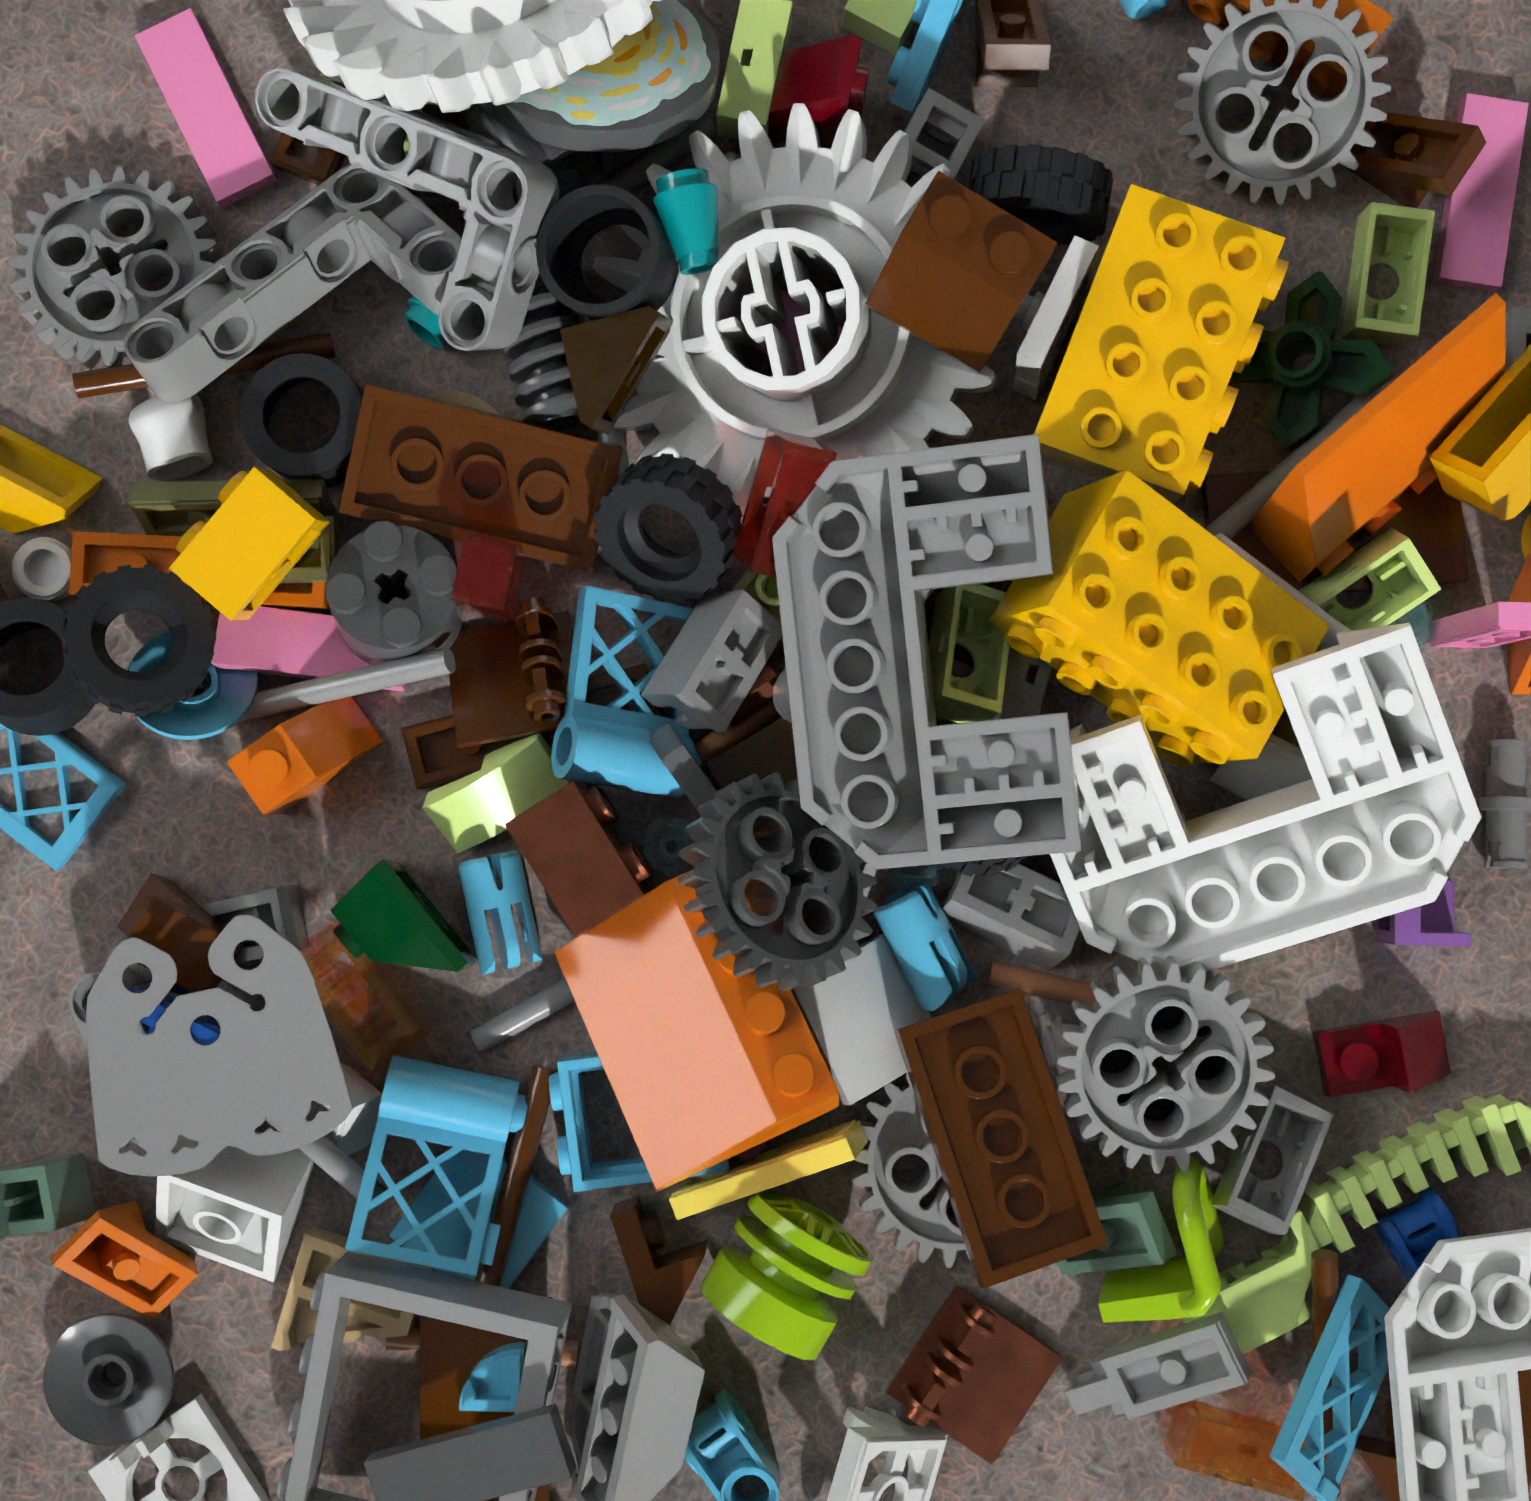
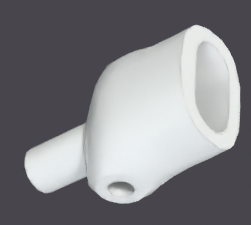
(171, 437)

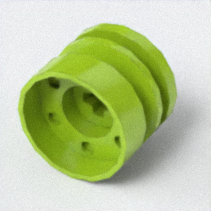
(780, 1283)

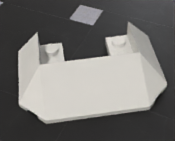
(1290, 864)
(1455, 1369)

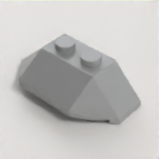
(630, 1402)

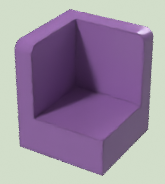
(1424, 925)

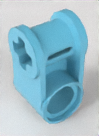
(726, 1448)

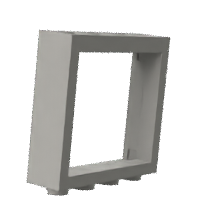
(423, 1293)

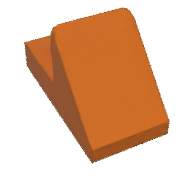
(126, 1260)

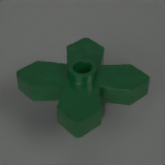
(1338, 365)

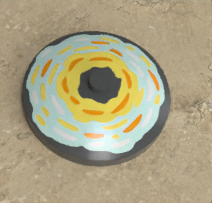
(632, 99)

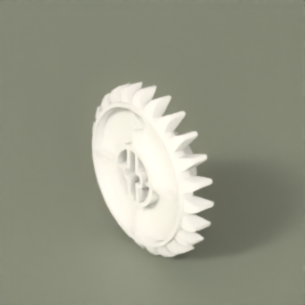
(459, 48)
(785, 213)

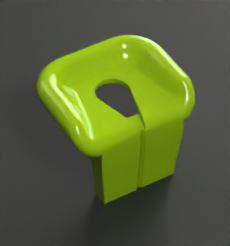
(1184, 1283)

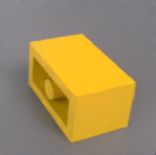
(247, 543)

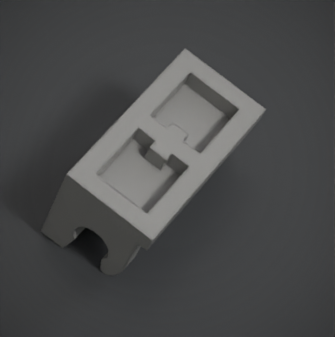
(714, 660)
(1015, 912)

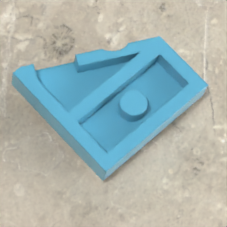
(916, 66)

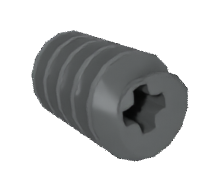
(542, 365)

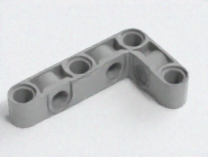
(499, 241)
(287, 270)

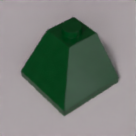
(398, 923)

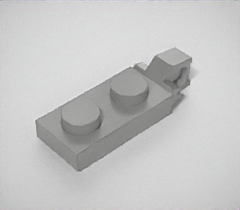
(1162, 1370)

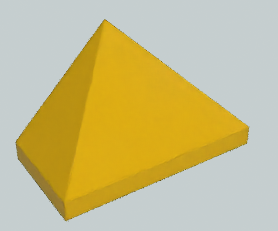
(38, 484)

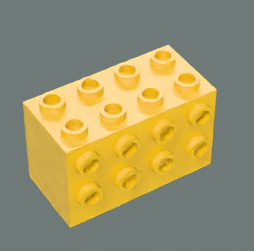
(1160, 343)
(1160, 622)

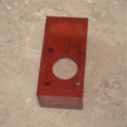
(791, 468)
(489, 578)

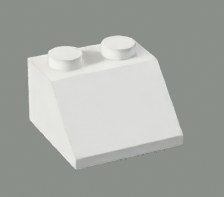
(235, 1207)

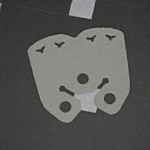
(215, 1092)

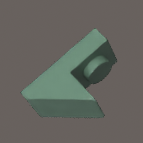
(1133, 1233)

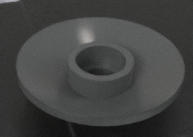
(83, 1395)

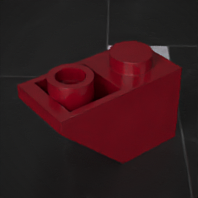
(825, 80)

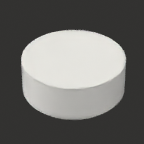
(43, 569)

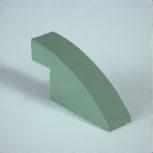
(44, 1195)

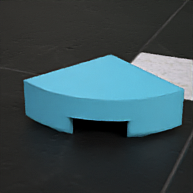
(495, 1380)

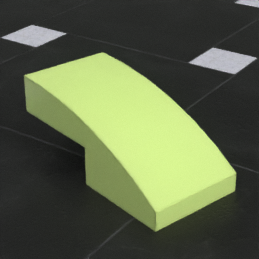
(506, 786)

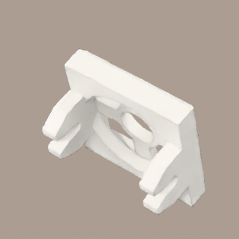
(191, 1421)
(876, 1432)

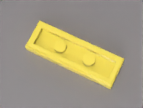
(770, 1169)

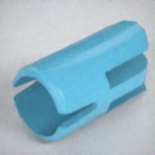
(482, 894)
(925, 946)

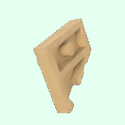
(297, 1321)

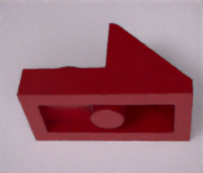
(1382, 1054)

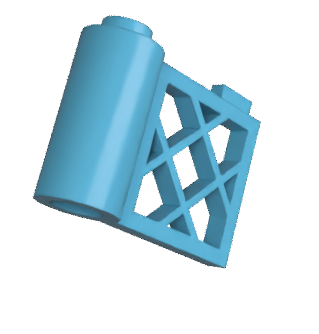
(606, 742)
(447, 1110)

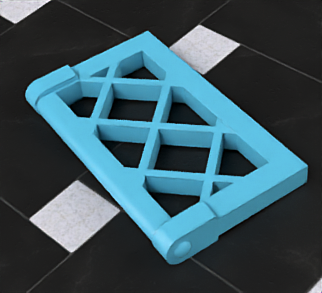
(76, 828)
(1313, 1398)

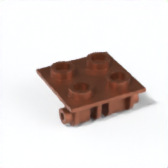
(973, 1374)

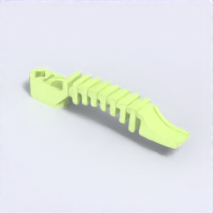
(1271, 1293)

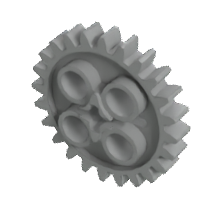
(1333, 121)
(93, 222)
(1202, 1108)
(894, 1133)

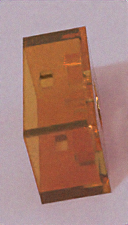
(1228, 1448)

